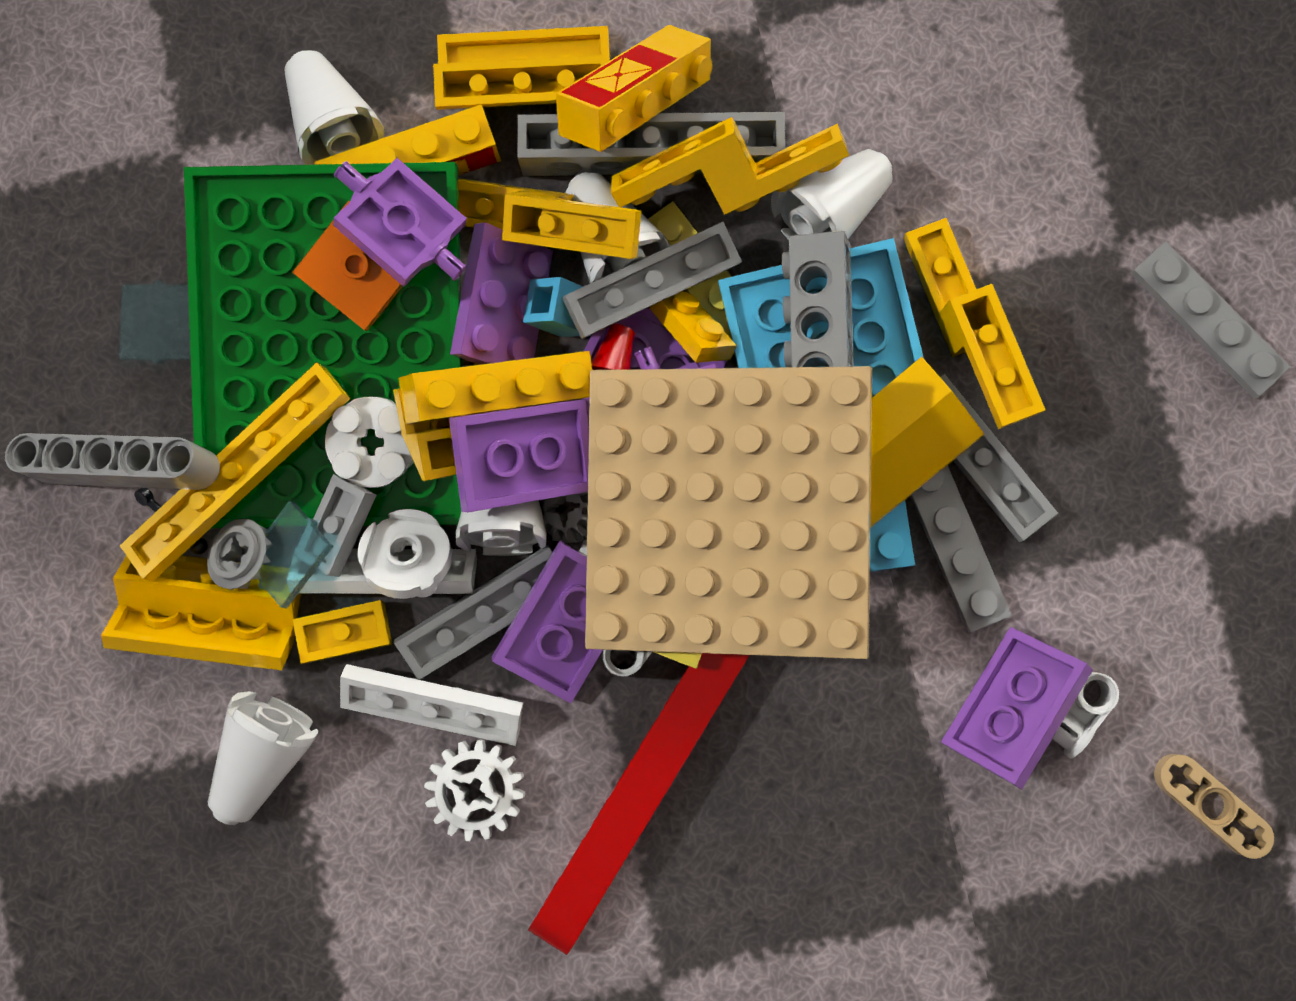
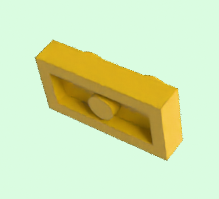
(694, 328)
(342, 631)

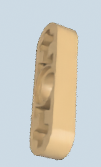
(1247, 818)

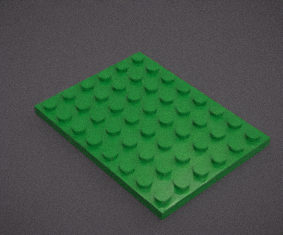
(265, 327)

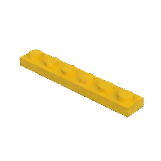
(242, 468)

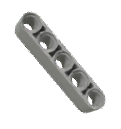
(113, 461)

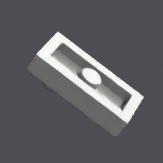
(341, 520)

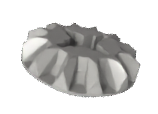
(558, 525)
(227, 547)

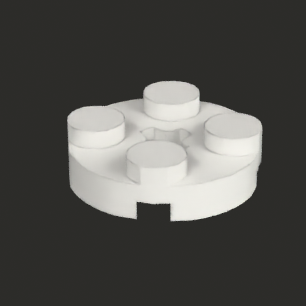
(345, 449)
(407, 578)

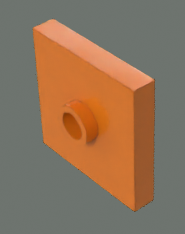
(347, 277)

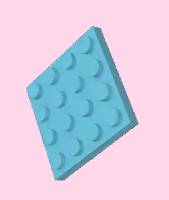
(881, 314)

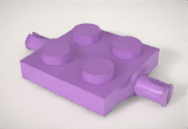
(399, 221)

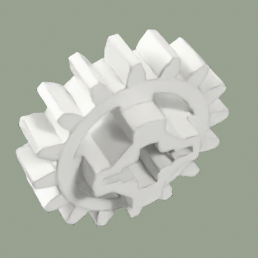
(495, 800)

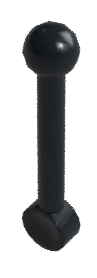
(145, 497)

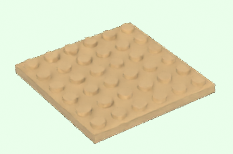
(730, 511)

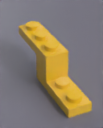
(729, 167)
(551, 219)
(973, 324)

